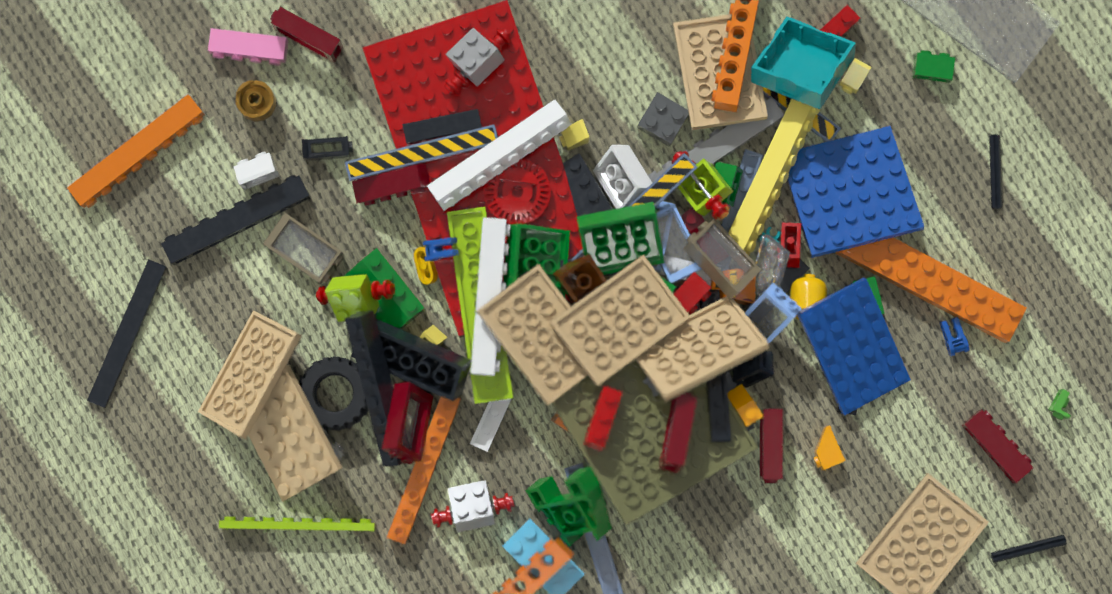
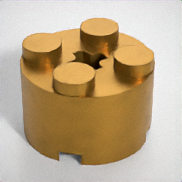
(261, 91)

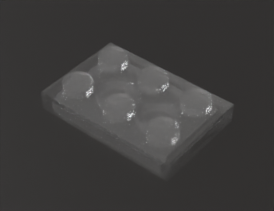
(772, 261)

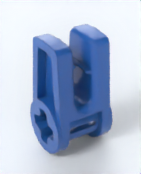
(434, 249)
(960, 338)

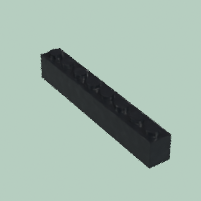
(235, 220)
(373, 375)

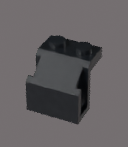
(754, 369)

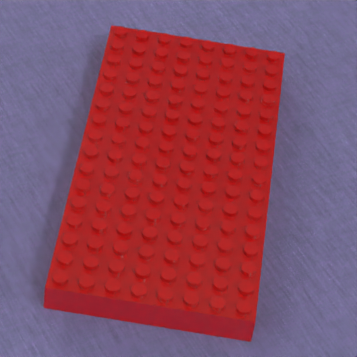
(411, 88)

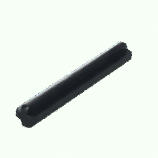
(995, 171)
(1028, 548)

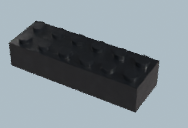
(423, 362)

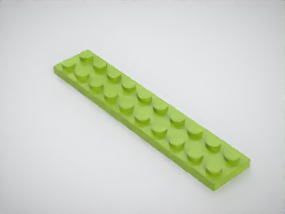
(467, 228)

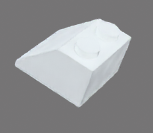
(256, 171)

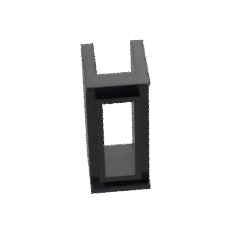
(347, 148)

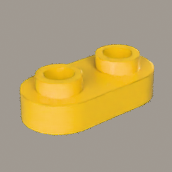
(426, 270)

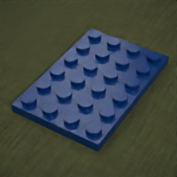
(853, 346)

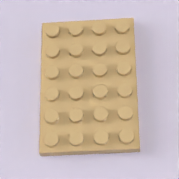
(699, 52)
(620, 320)
(522, 326)
(702, 348)
(249, 374)
(292, 439)
(922, 540)

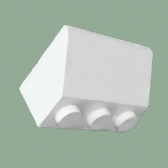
(621, 175)

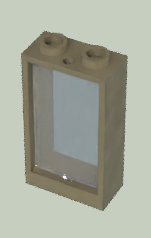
(303, 249)
(721, 258)

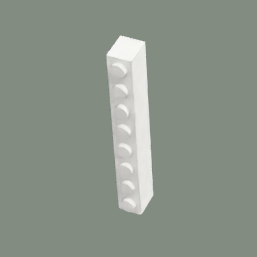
(499, 155)
(489, 286)

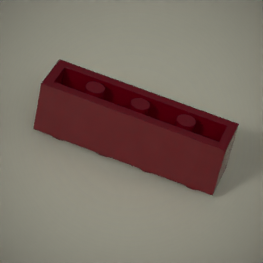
(391, 183)
(998, 446)

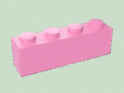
(247, 45)

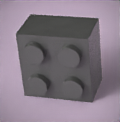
(663, 119)

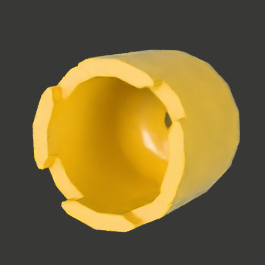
(807, 291)

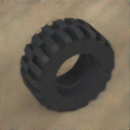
(329, 367)

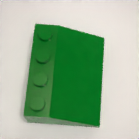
(621, 237)
(534, 246)
(403, 305)

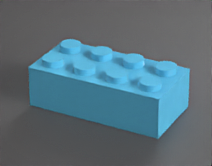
(530, 540)

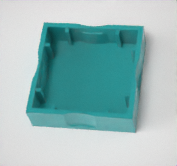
(803, 62)

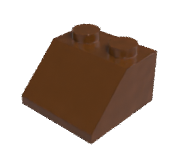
(579, 278)

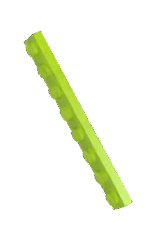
(306, 524)

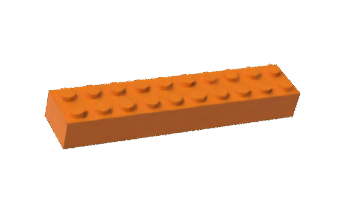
(939, 286)

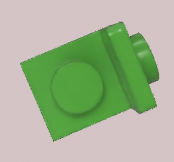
(1059, 402)

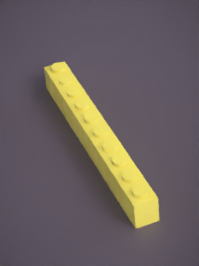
(772, 174)

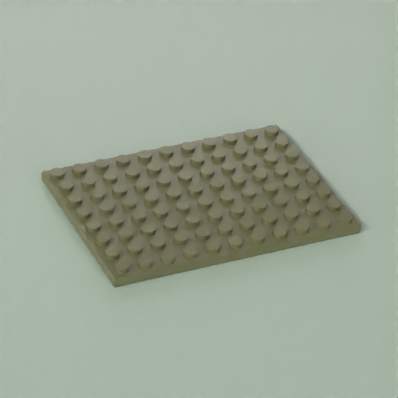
(635, 442)

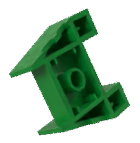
(575, 512)

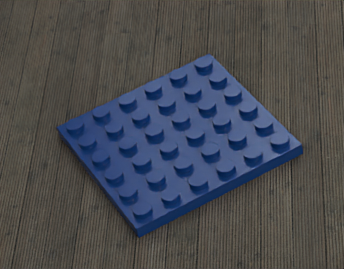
(853, 192)

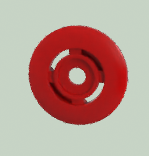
(518, 209)

